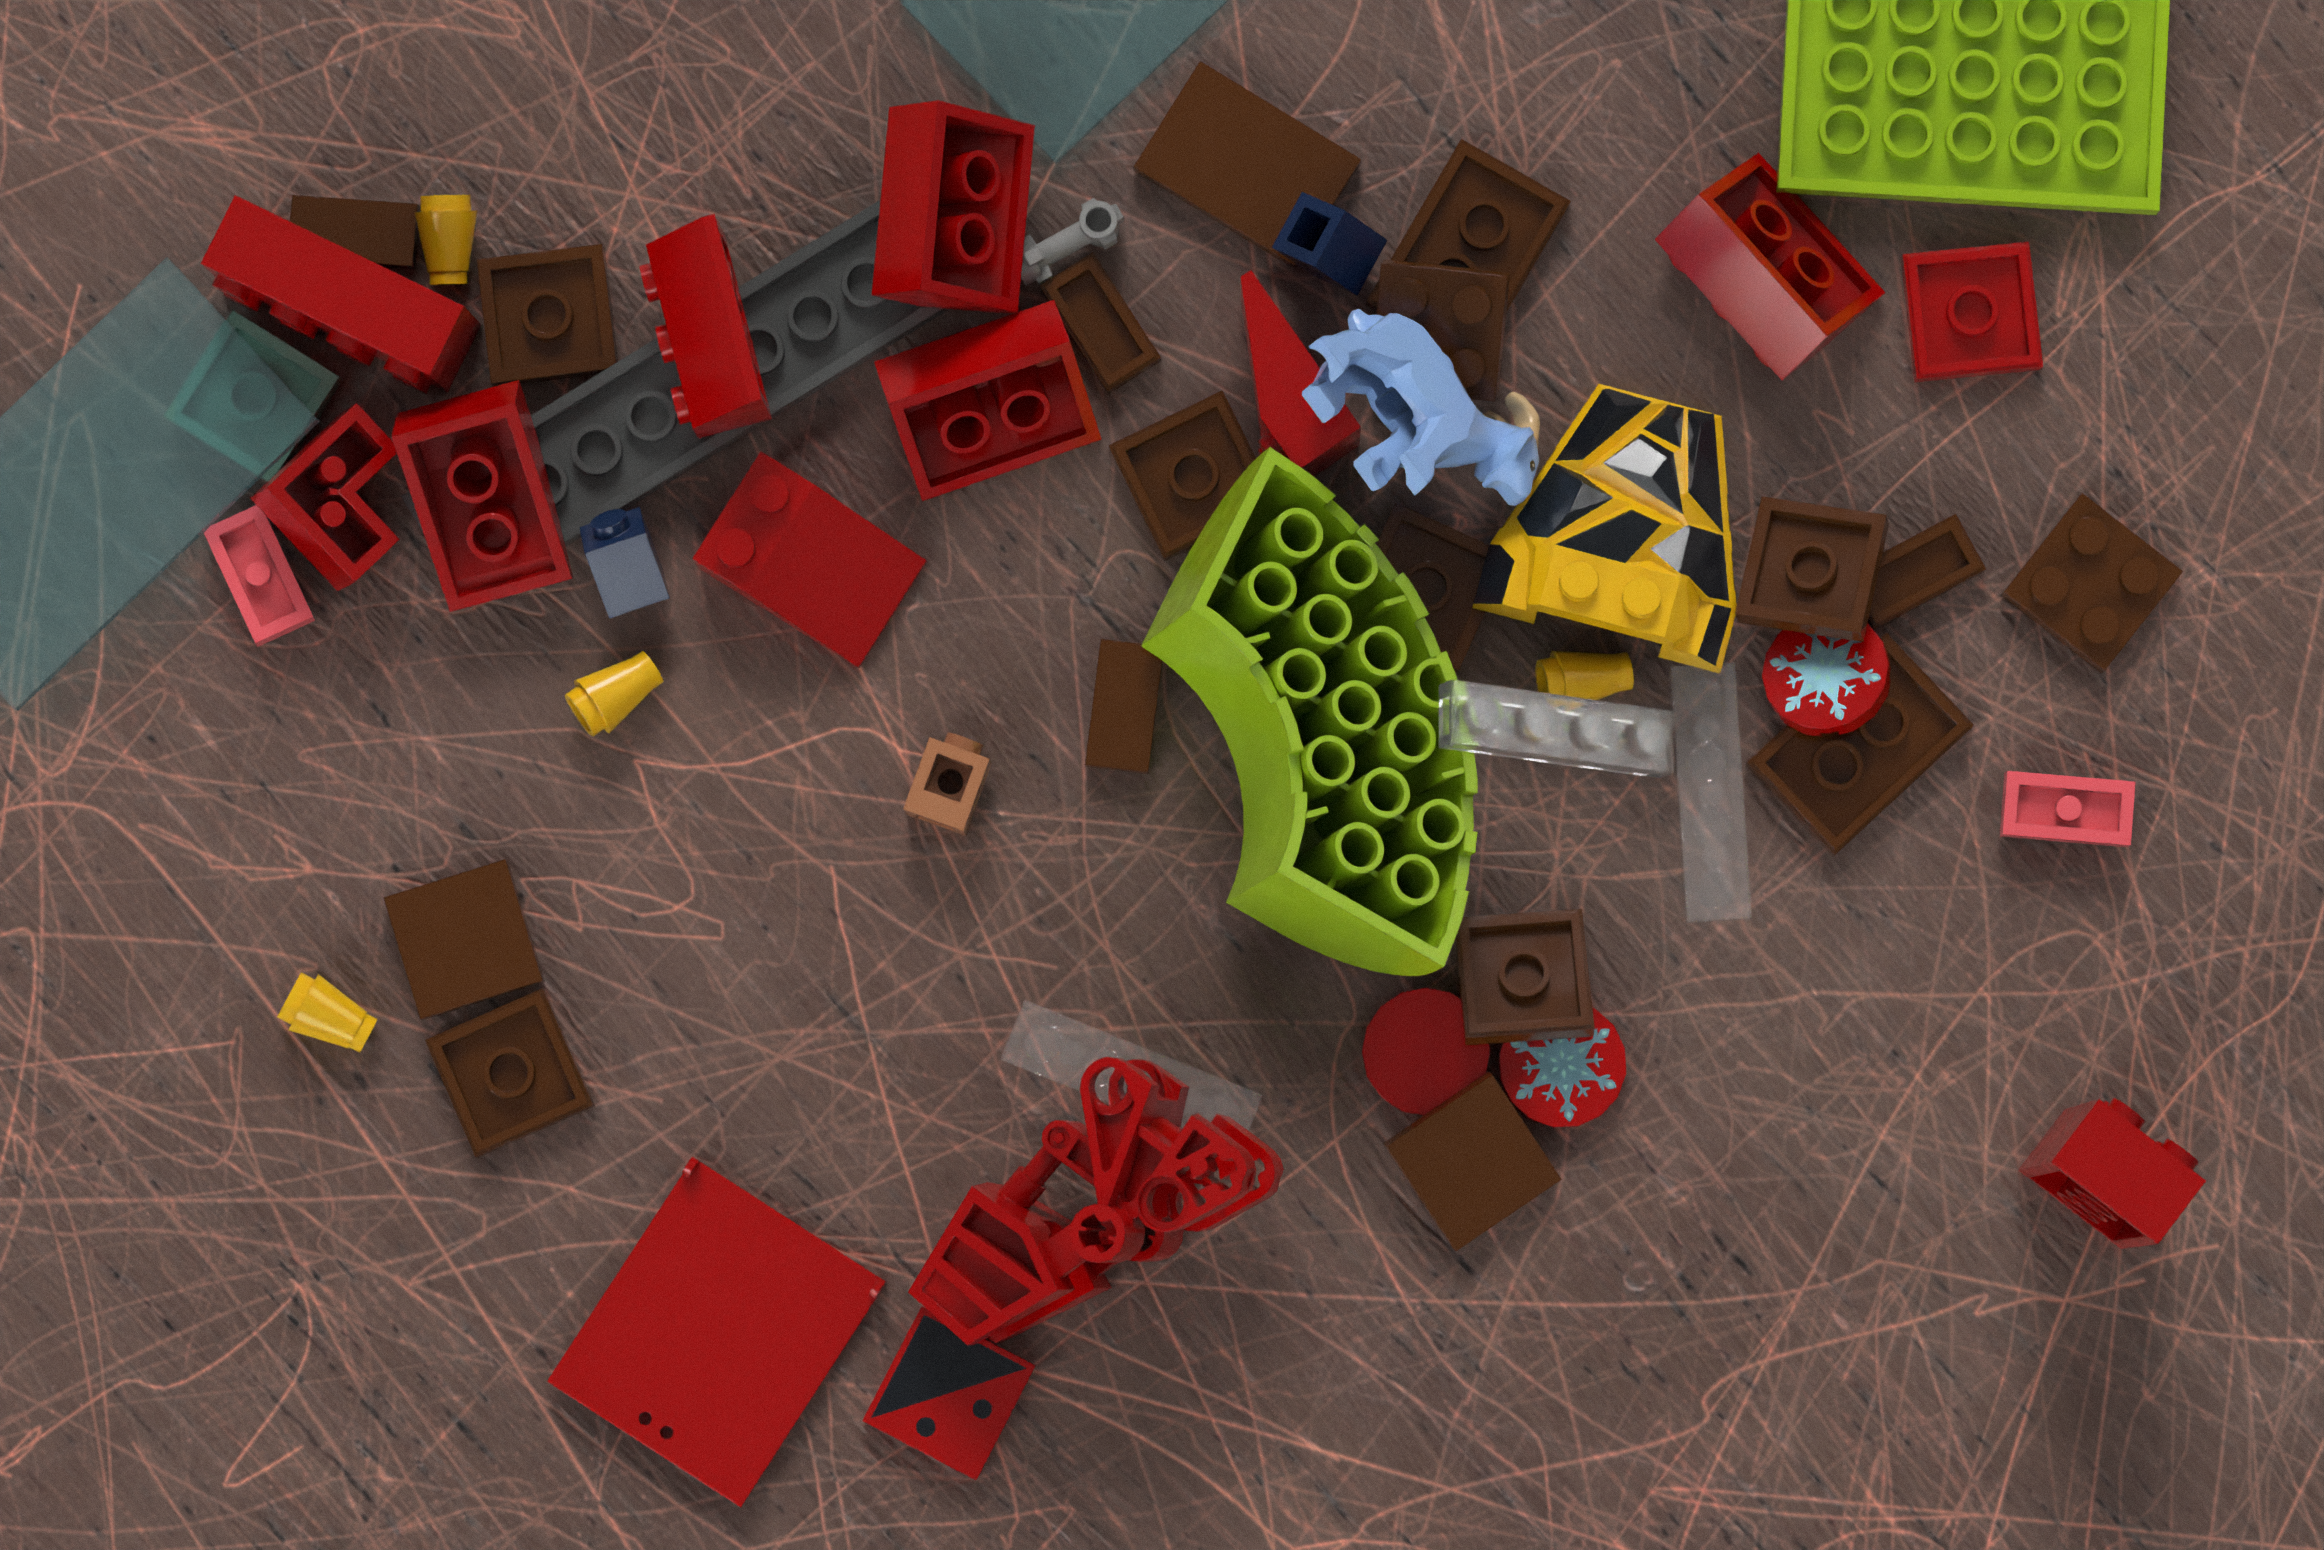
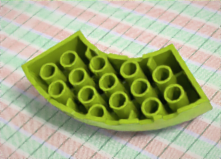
(1331, 720)

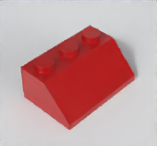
(953, 208)
(1768, 266)
(705, 329)
(988, 400)

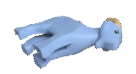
(1423, 406)

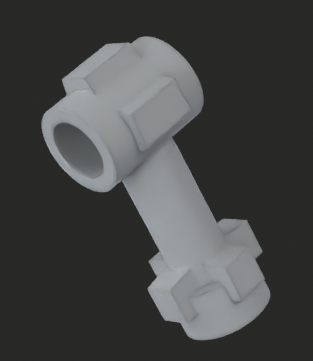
(1096, 226)

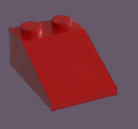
(1279, 375)
(482, 495)
(808, 560)

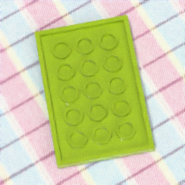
(1976, 102)

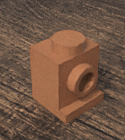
(925, 796)

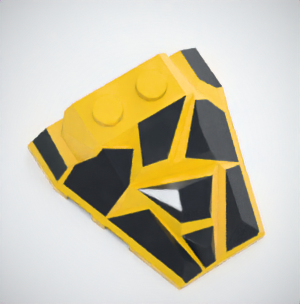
(1625, 530)

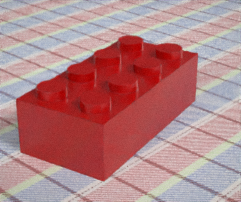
(340, 293)
(2114, 1173)

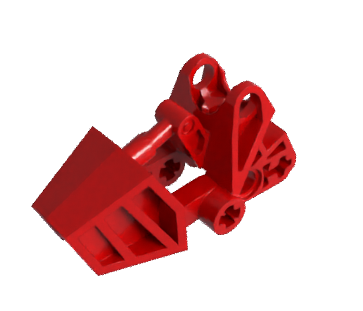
(1019, 1262)

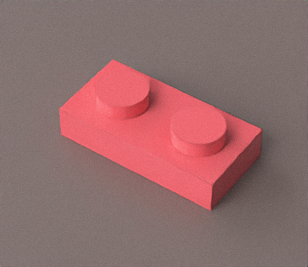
(258, 575)
(2067, 809)

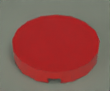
(1419, 1052)

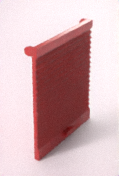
(716, 1332)

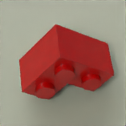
(318, 503)

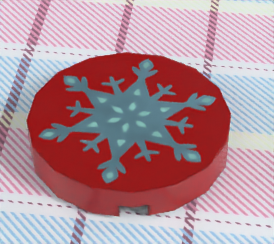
(1826, 681)
(1565, 1078)

